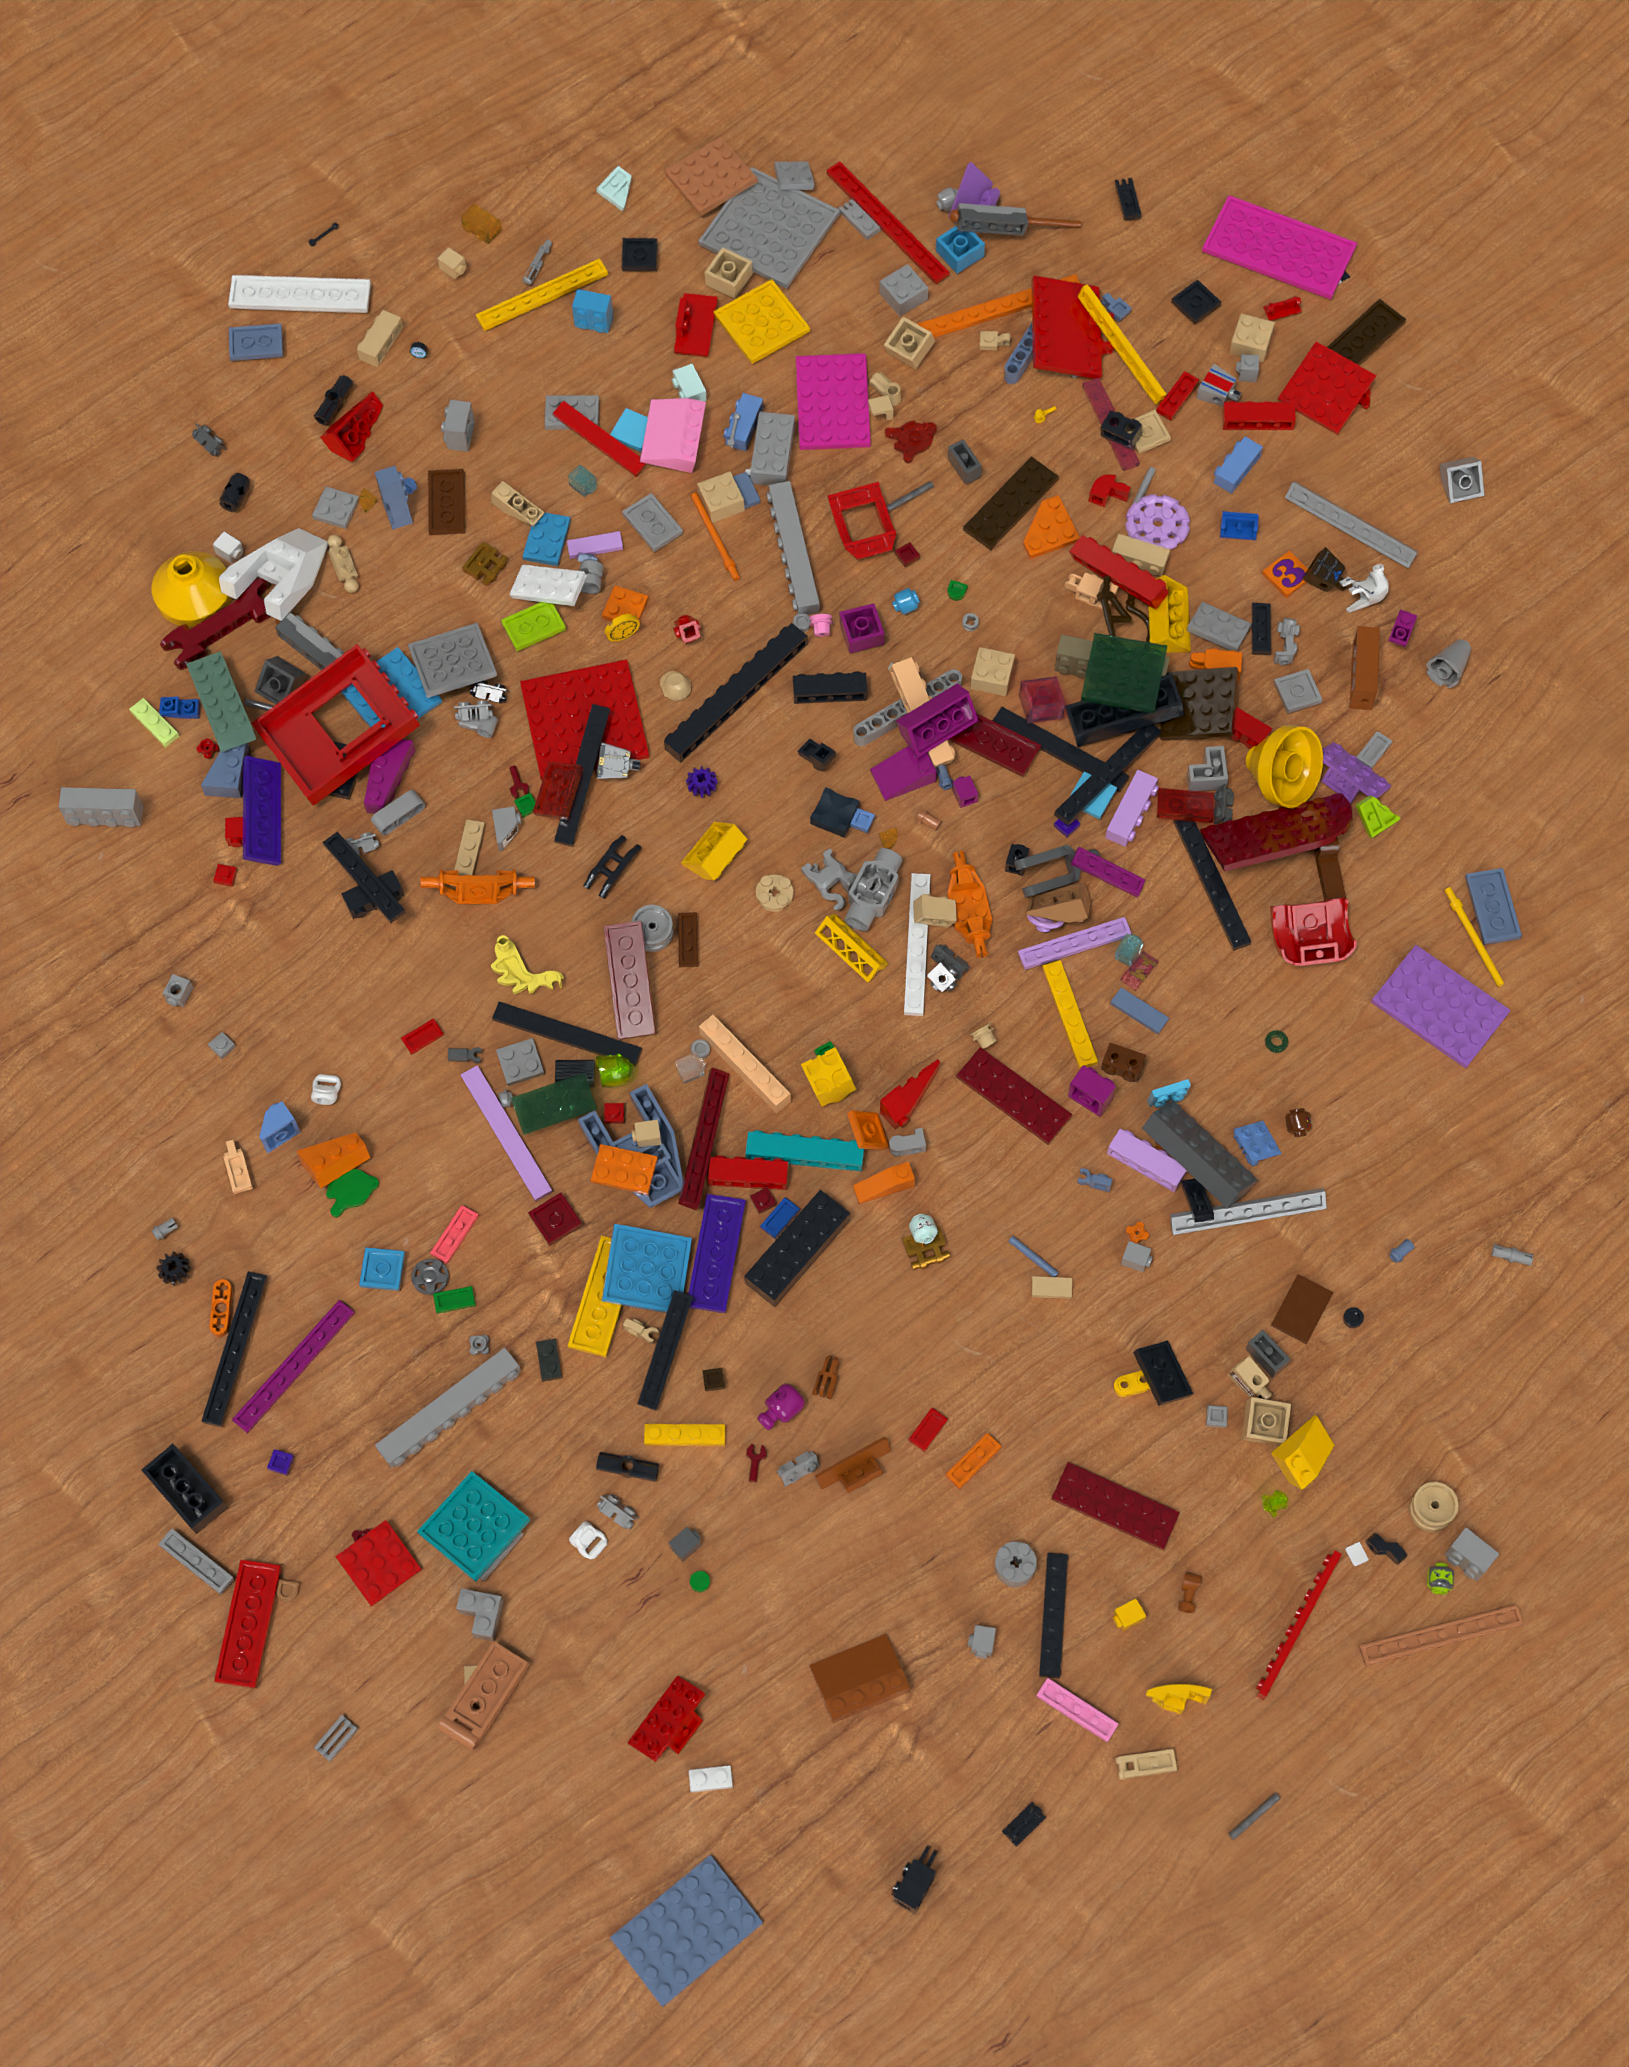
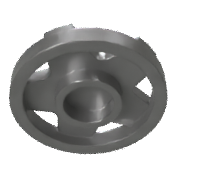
(430, 1276)

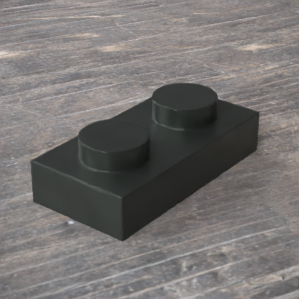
(548, 1360)

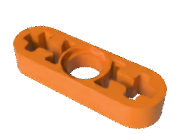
(214, 1322)

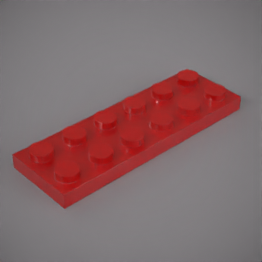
(247, 1624)

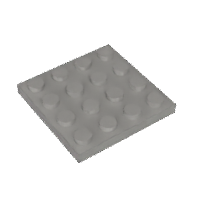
(452, 660)

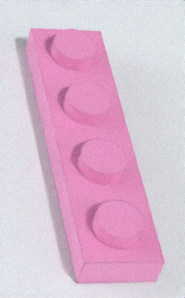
(1077, 1710)

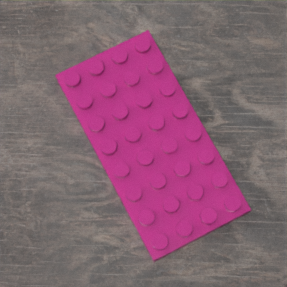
(1279, 247)

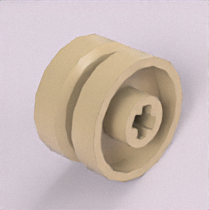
(1427, 1498)

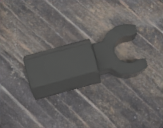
(464, 1054)

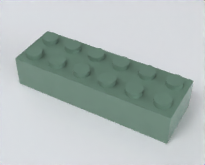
(221, 701)

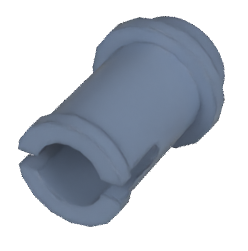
(944, 778)
(1399, 1252)

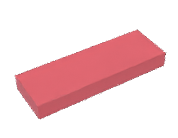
(454, 1234)

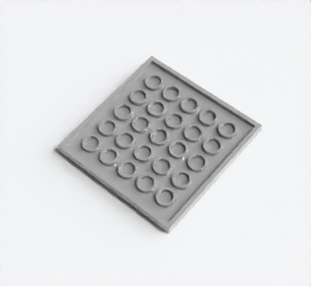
(771, 228)

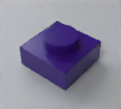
(1065, 829)
(280, 1462)

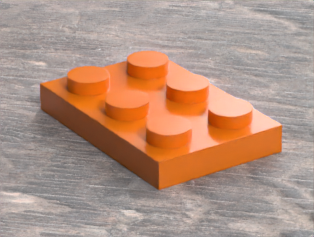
(624, 1169)

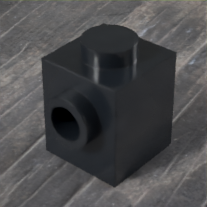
(1015, 853)

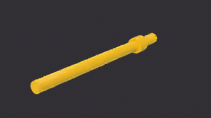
(1457, 905)

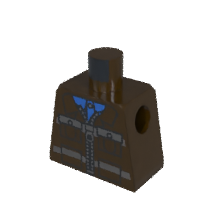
(1325, 571)

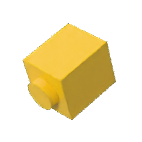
(1128, 1615)

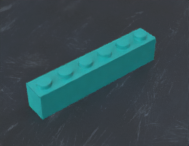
(805, 1151)

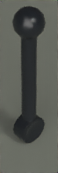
(312, 242)

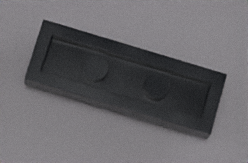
(1261, 628)
(1197, 1200)

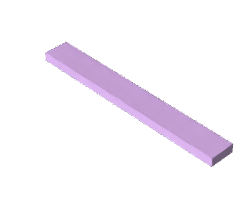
(506, 1133)

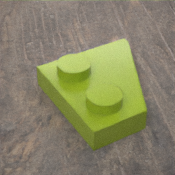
(1375, 816)

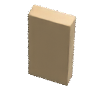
(1051, 1287)

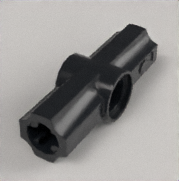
(338, 394)
(614, 1463)

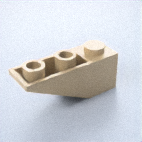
(515, 504)

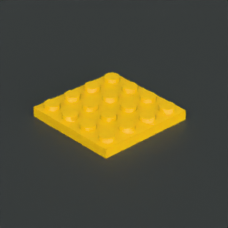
(761, 321)

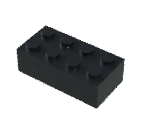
(184, 1488)

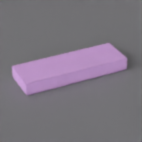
(595, 544)

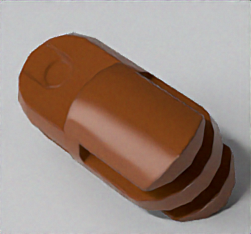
(827, 1378)

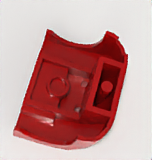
(1312, 932)

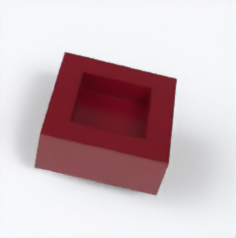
(907, 554)
(763, 1200)

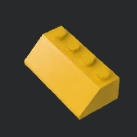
(1171, 619)

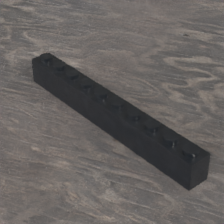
(735, 692)

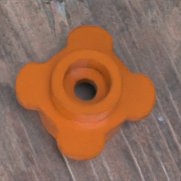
(1135, 1238)

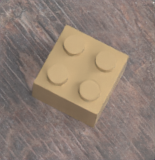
(728, 273)
(1252, 336)
(909, 343)
(720, 497)
(992, 671)
(1265, 1421)

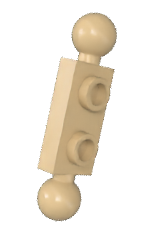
(343, 563)

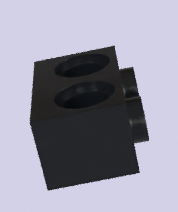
(1119, 433)

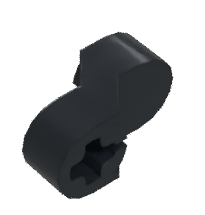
(1380, 1547)

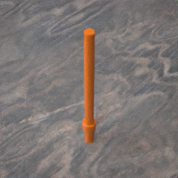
(728, 562)

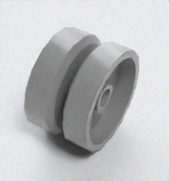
(659, 919)

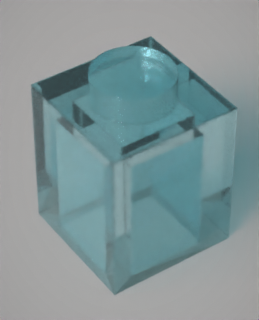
(582, 481)
(1129, 949)

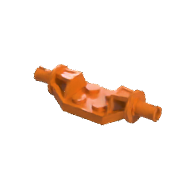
(477, 888)
(971, 904)

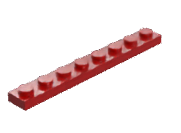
(1293, 1631)

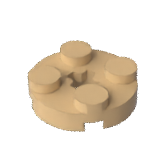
(771, 883)

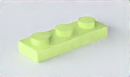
(154, 722)

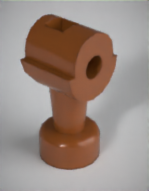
(1189, 1585)

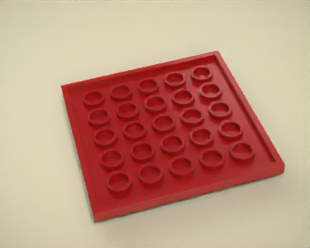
(561, 706)

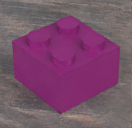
(861, 628)
(1092, 1090)

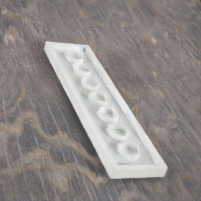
(299, 294)

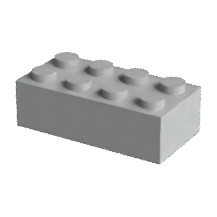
(772, 448)
(101, 806)

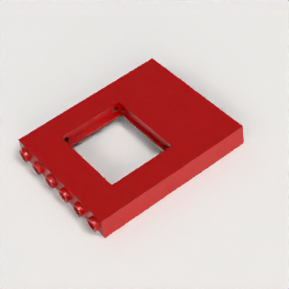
(305, 746)

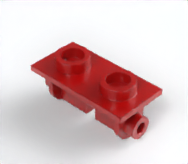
(1283, 308)

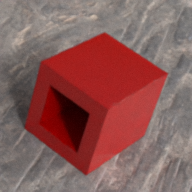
(234, 831)

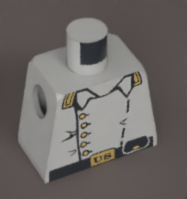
(615, 762)

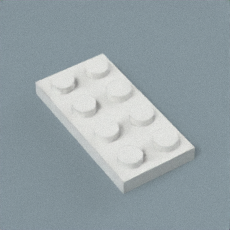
(548, 585)

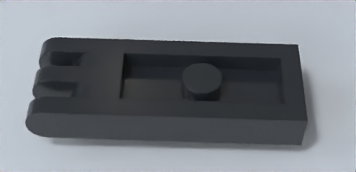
(1128, 199)

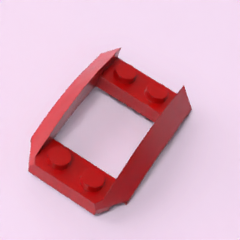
(858, 497)

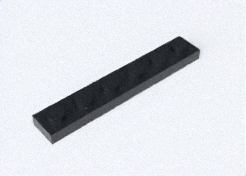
(364, 877)
(664, 1350)
(1053, 1615)

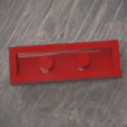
(1177, 395)

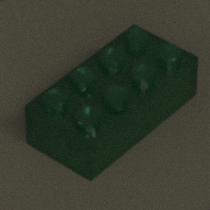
(554, 1103)

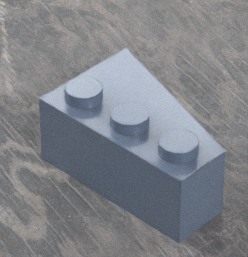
(394, 496)
(226, 773)

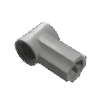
(483, 727)

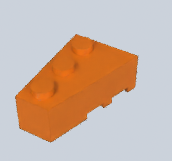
(333, 1158)

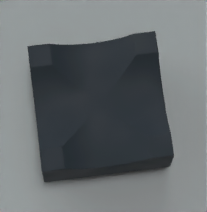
(834, 812)

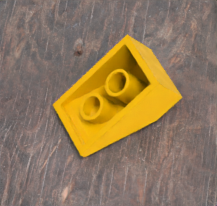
(1304, 1453)

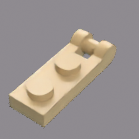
(1146, 1764)

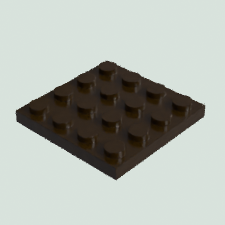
(1207, 704)

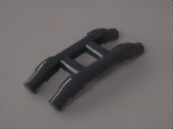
(612, 876)

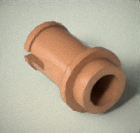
(929, 820)

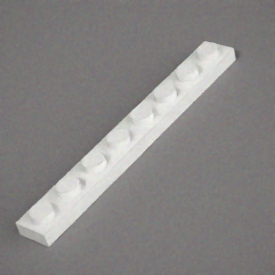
(916, 951)

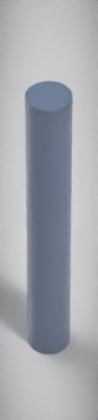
(1033, 1256)

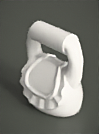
(323, 1093)
(583, 1538)

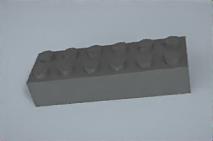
(1199, 1153)

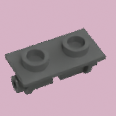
(213, 443)
(1223, 798)
(943, 954)

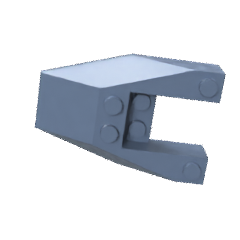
(667, 1176)

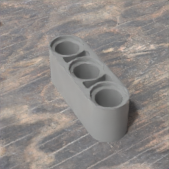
(398, 812)

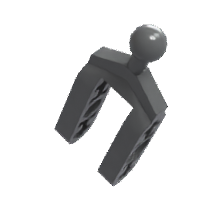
(1067, 852)

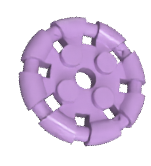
(1162, 514)

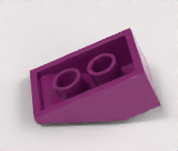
(903, 773)

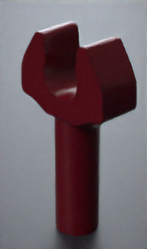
(517, 783)
(755, 1459)

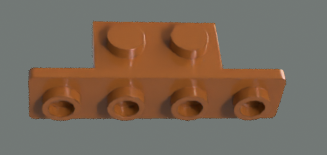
(856, 1468)

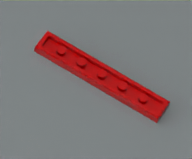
(599, 438)

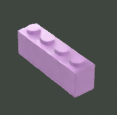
(1131, 808)
(1146, 1159)

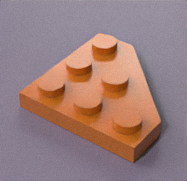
(1050, 529)

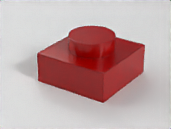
(225, 875)
(614, 1113)

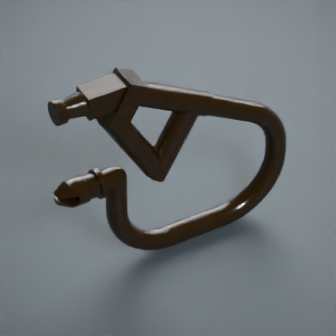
(1105, 595)

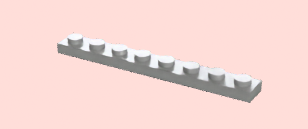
(1351, 524)
(1252, 1211)

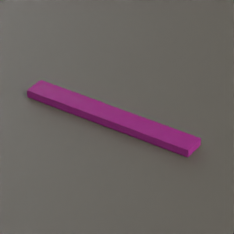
(293, 1366)

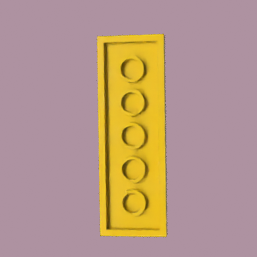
(595, 1318)

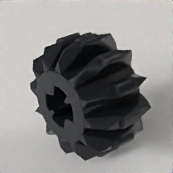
(175, 1275)

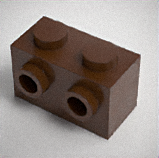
(1123, 1062)

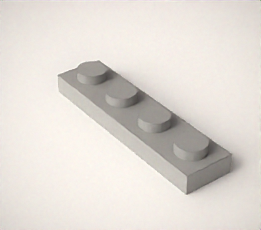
(196, 1561)

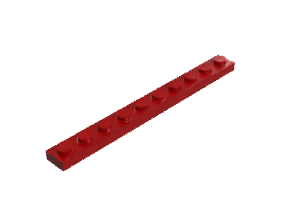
(888, 223)

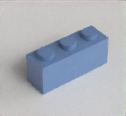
(749, 409)
(1237, 464)

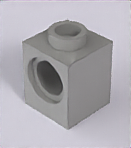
(177, 983)

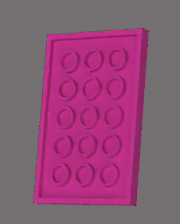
(832, 401)

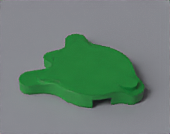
(350, 1191)

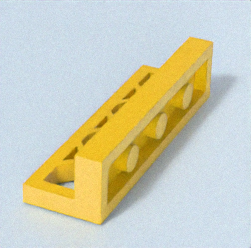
(855, 942)

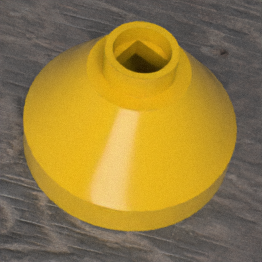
(189, 588)
(1287, 765)

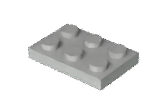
(585, 404)
(652, 522)
(1219, 627)

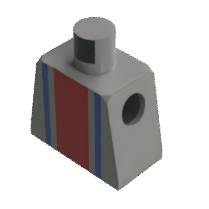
(1218, 387)

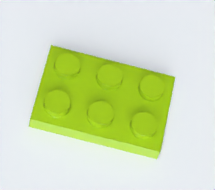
(533, 625)

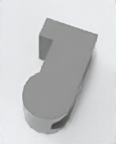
(908, 1144)

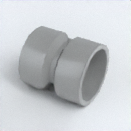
(594, 573)

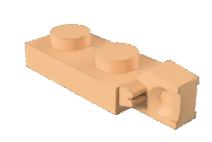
(237, 1168)

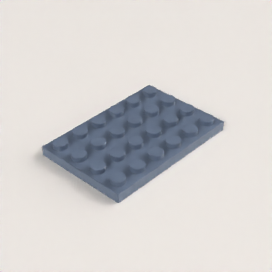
(686, 1930)

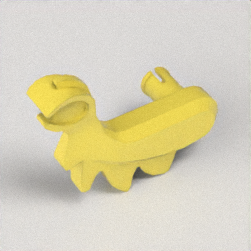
(514, 971)

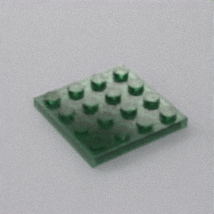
(1124, 673)

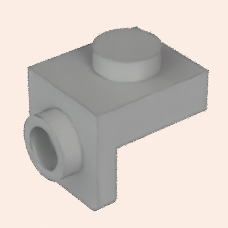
(1290, 648)

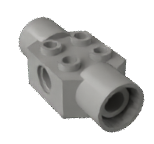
(873, 889)

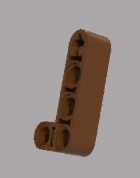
(1329, 870)

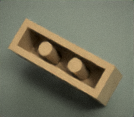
(379, 338)
(1143, 554)

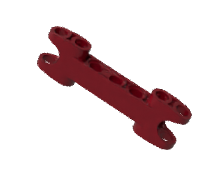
(217, 626)

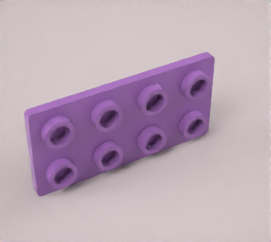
(975, 189)
(1349, 775)

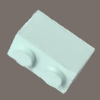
(688, 383)

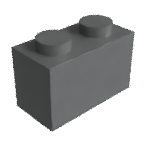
(964, 461)
(1267, 1353)

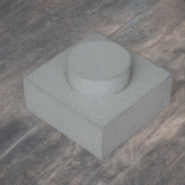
(221, 1045)

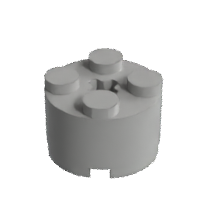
(1007, 1572)

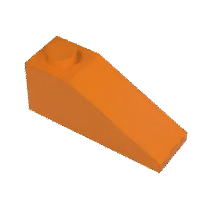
(885, 1183)

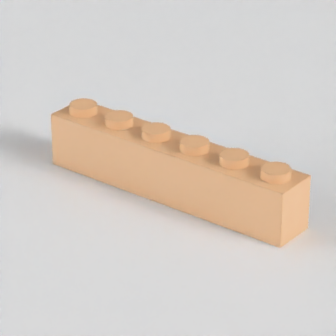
(913, 694)
(745, 1064)

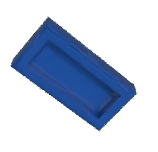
(780, 1218)

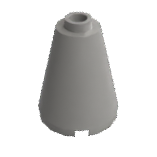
(1449, 664)

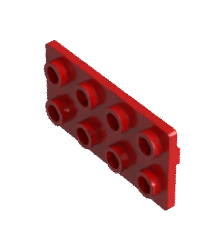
(695, 324)
(669, 1721)

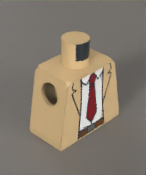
(1245, 1374)

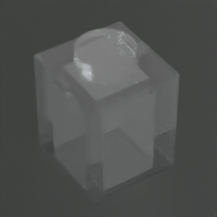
(690, 1067)

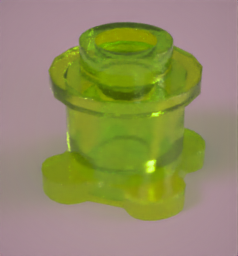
(1274, 1502)

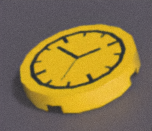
(622, 627)

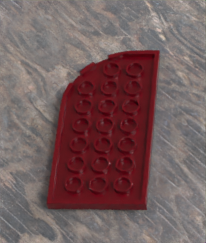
(1278, 832)

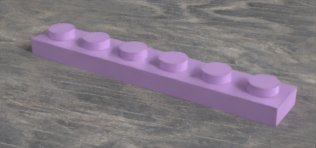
(1073, 943)

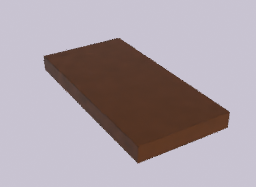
(446, 502)

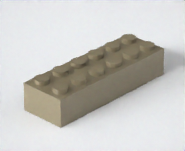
(1074, 655)

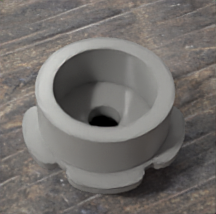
(505, 1098)

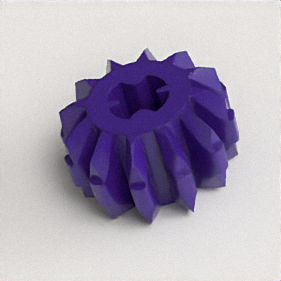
(694, 779)

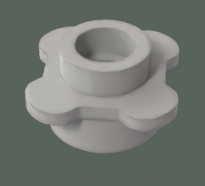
(475, 1340)

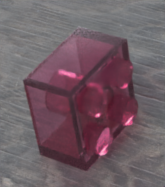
(1042, 699)

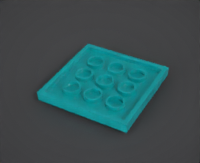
(473, 1526)

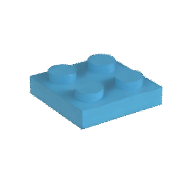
(382, 1269)

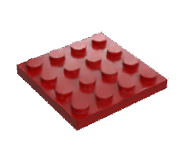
(1327, 387)

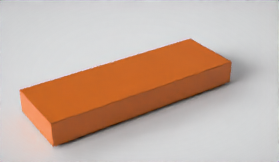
(973, 1460)

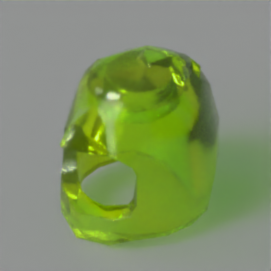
(614, 1070)

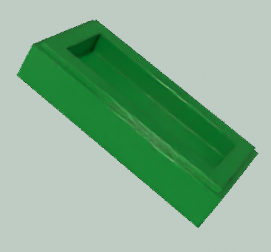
(454, 1299)

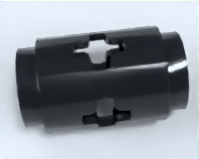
(234, 492)

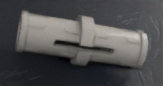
(1512, 1254)

